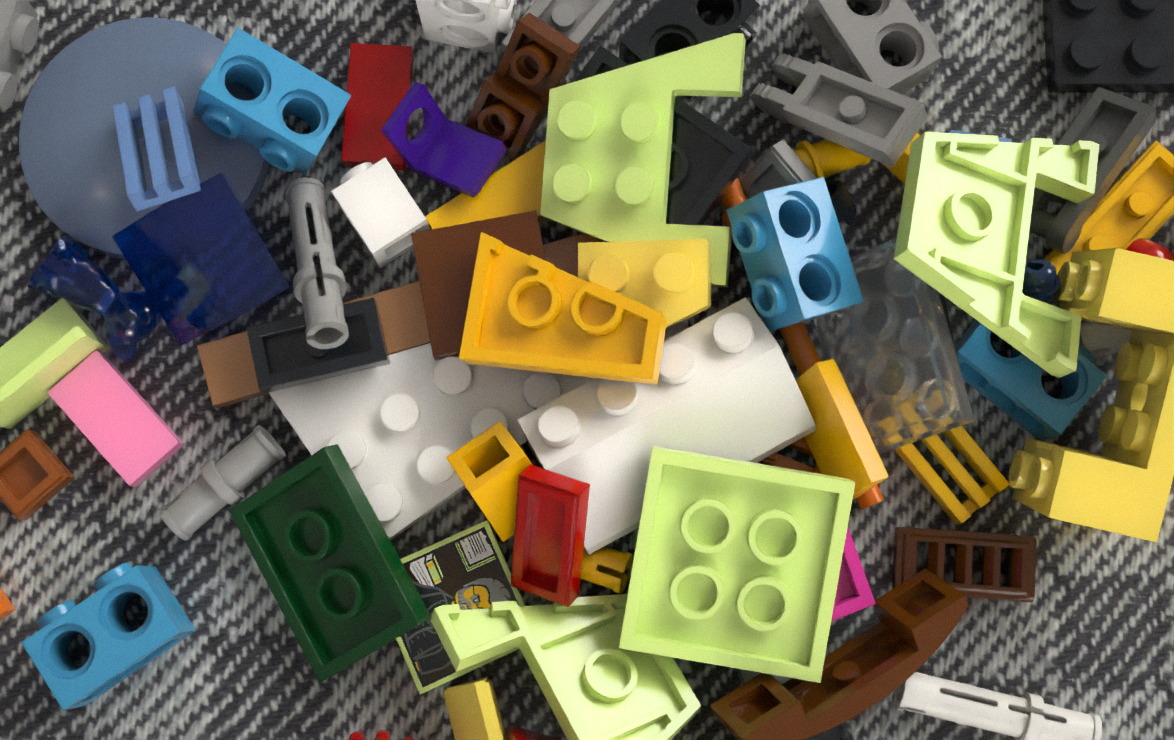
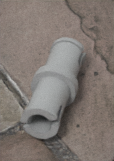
(221, 483)

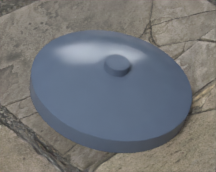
(71, 131)

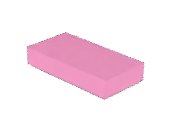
(115, 418)

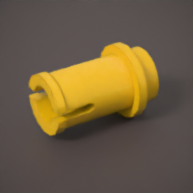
(828, 158)
(596, 571)

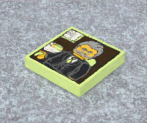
(460, 571)

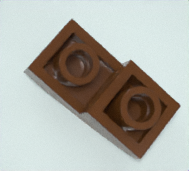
(518, 93)

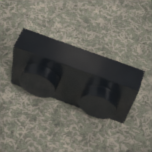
(287, 360)

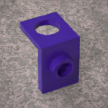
(442, 148)

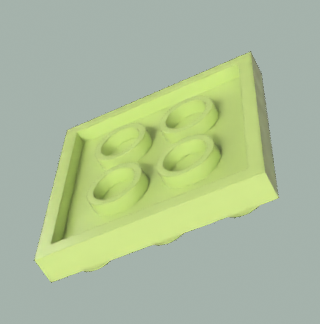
(736, 564)

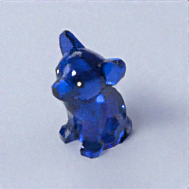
(86, 285)

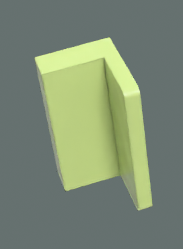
(41, 358)

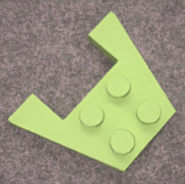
(614, 144)
(970, 228)
(578, 665)

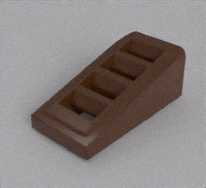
(1019, 563)

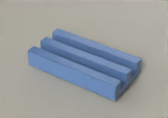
(148, 117)

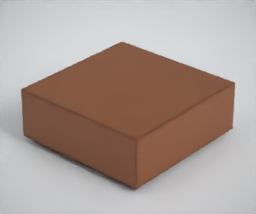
(30, 475)

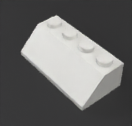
(716, 395)

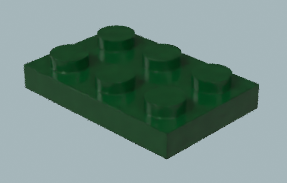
(329, 563)

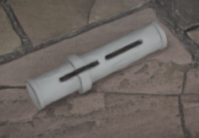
(325, 313)

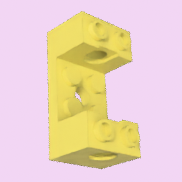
(1133, 475)

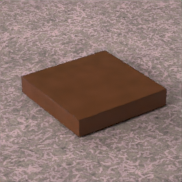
(447, 266)

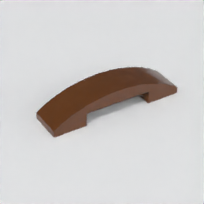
(855, 676)

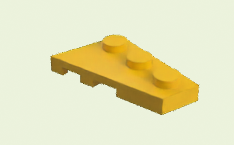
(552, 322)

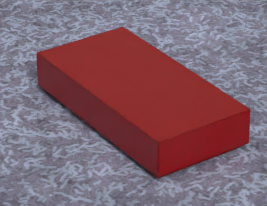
(377, 84)
(549, 534)

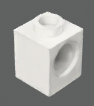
(380, 210)

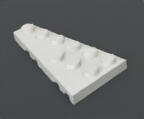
(410, 416)

